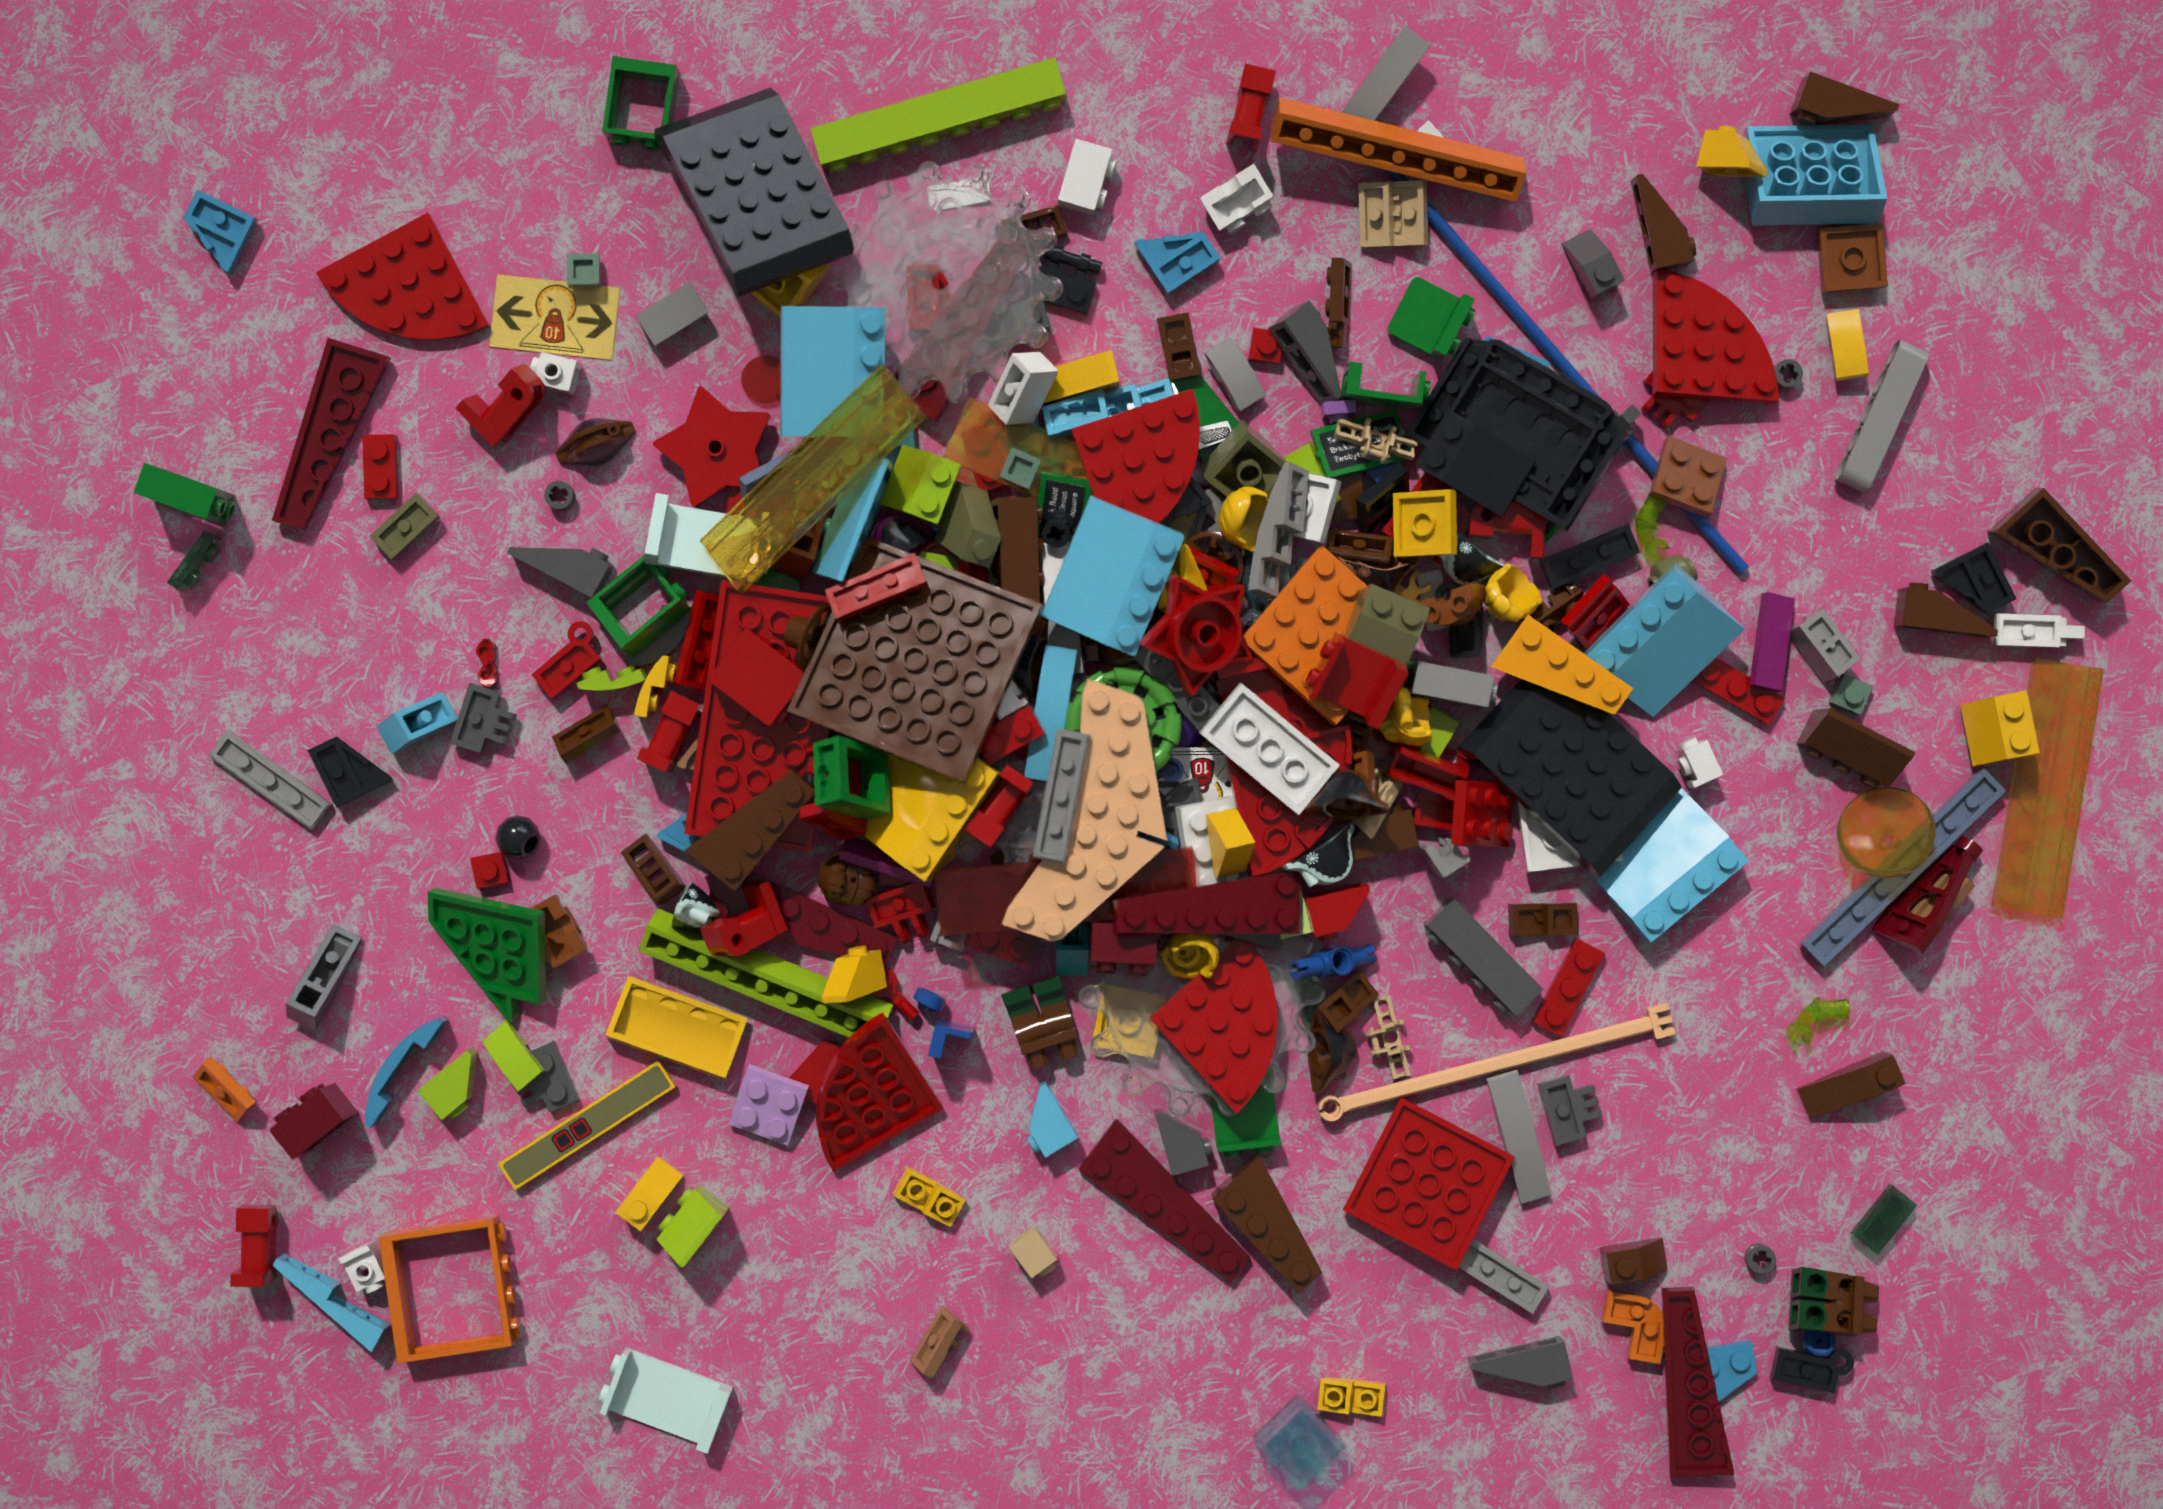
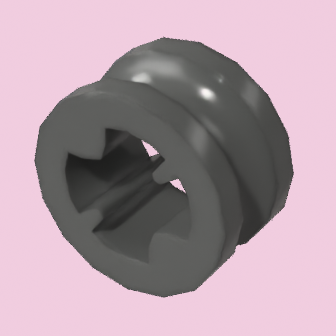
(1795, 369)
(556, 504)
(1753, 1249)

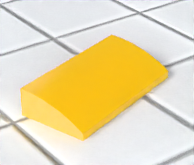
(676, 1028)

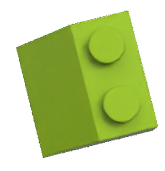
(921, 485)
(691, 1224)

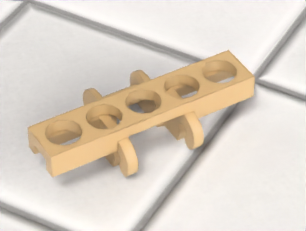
(1384, 449)
(1383, 1029)

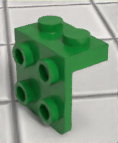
(1431, 318)

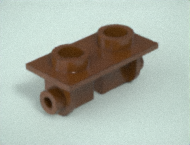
(1562, 601)

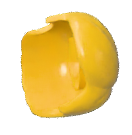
(1242, 515)

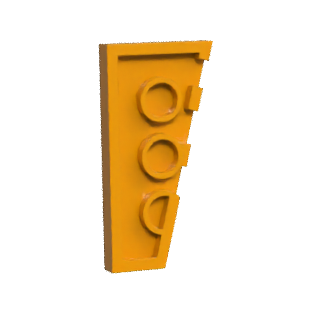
(1553, 663)

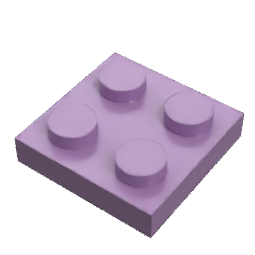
(768, 1104)

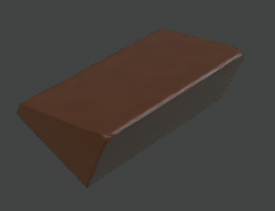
(1360, 546)

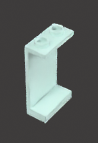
(676, 537)
(665, 1397)

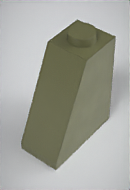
(970, 525)

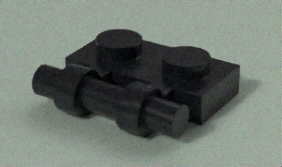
(1076, 290)

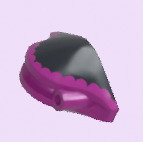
(900, 533)

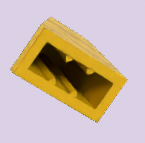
(1083, 377)

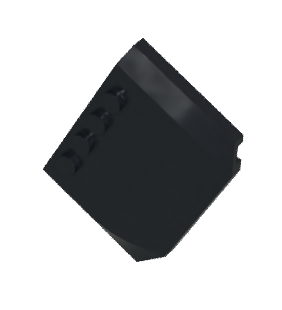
(1535, 412)

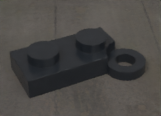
(1468, 638)
(1808, 1370)

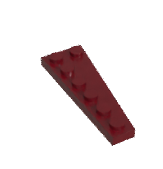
(1144, 1185)
(1692, 1406)

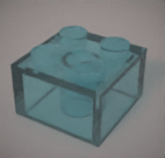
(1299, 1441)

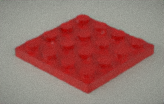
(1428, 1183)

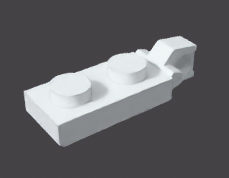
(2034, 630)

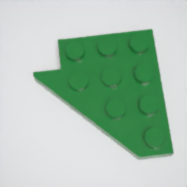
(496, 944)

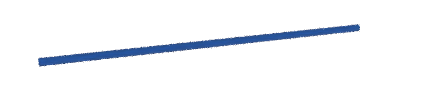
(1562, 363)

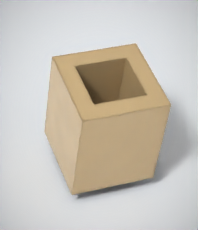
(1034, 1252)

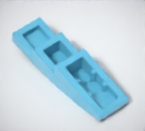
(1097, 404)
(1050, 707)

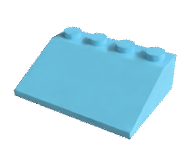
(1816, 175)
(824, 360)
(851, 524)
(1112, 575)
(1665, 639)
(1670, 867)

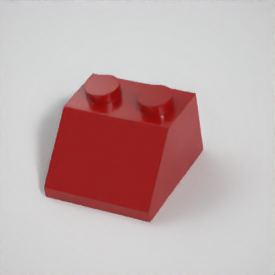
(1334, 909)

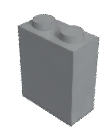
(1451, 685)

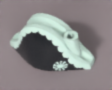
(1469, 563)
(1328, 862)
(693, 908)

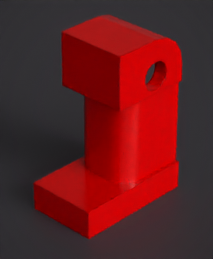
(1251, 104)
(508, 409)
(1516, 521)
(677, 720)
(1427, 771)
(990, 822)
(750, 929)
(258, 1245)

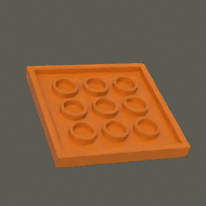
(1301, 619)

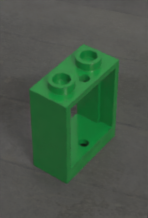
(641, 70)
(185, 494)
(625, 585)
(833, 792)

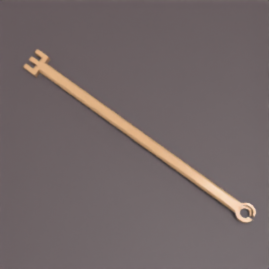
(1651, 1023)

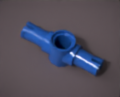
(1332, 962)

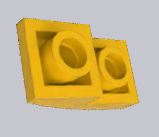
(1847, 345)
(659, 676)
(929, 1196)
(1352, 1395)

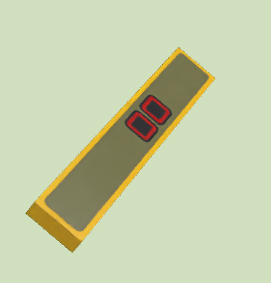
(587, 1124)

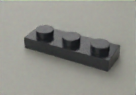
(1589, 556)

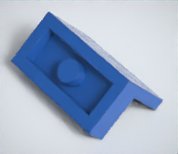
(940, 1032)

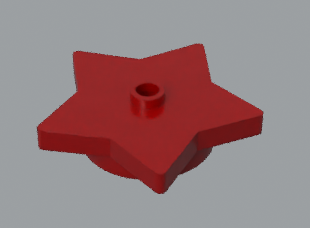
(690, 446)
(1199, 631)

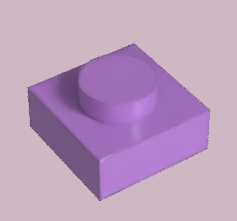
(1338, 410)

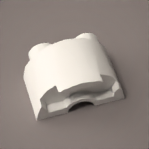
(1238, 200)

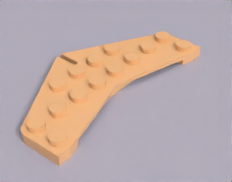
(1113, 804)

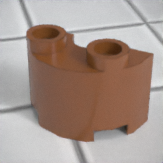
(1459, 609)
(561, 932)

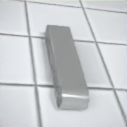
(1881, 416)

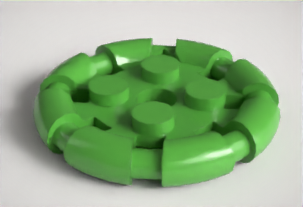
(1158, 697)

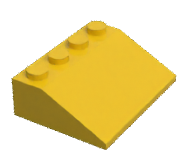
(928, 814)

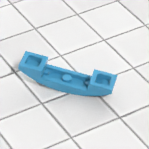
(378, 1099)

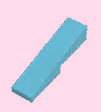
(321, 1290)

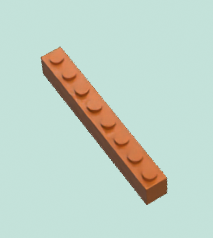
(1397, 149)

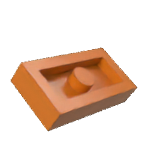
(224, 1089)

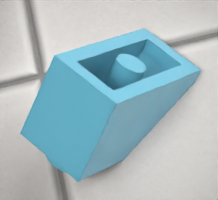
(416, 722)
(1049, 1123)

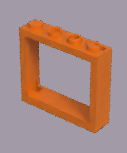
(398, 1295)

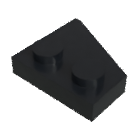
(1377, 501)
(1977, 579)
(346, 771)

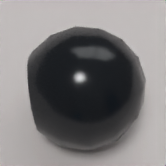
(517, 837)

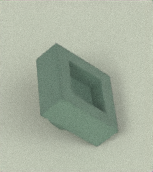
(583, 271)
(1020, 468)
(1851, 694)

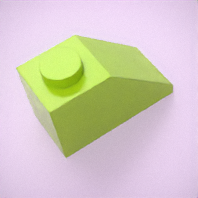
(452, 1086)

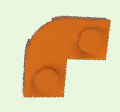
(1644, 1318)

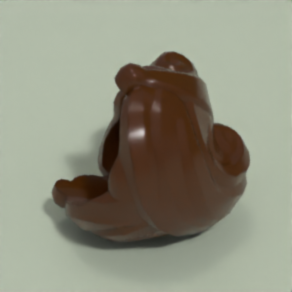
(836, 885)

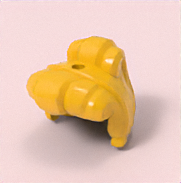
(1511, 594)
(1408, 720)
(1200, 955)

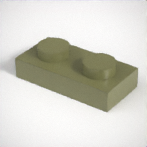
(404, 526)

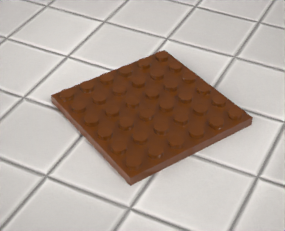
(919, 669)

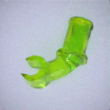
(1644, 525)
(1816, 1011)

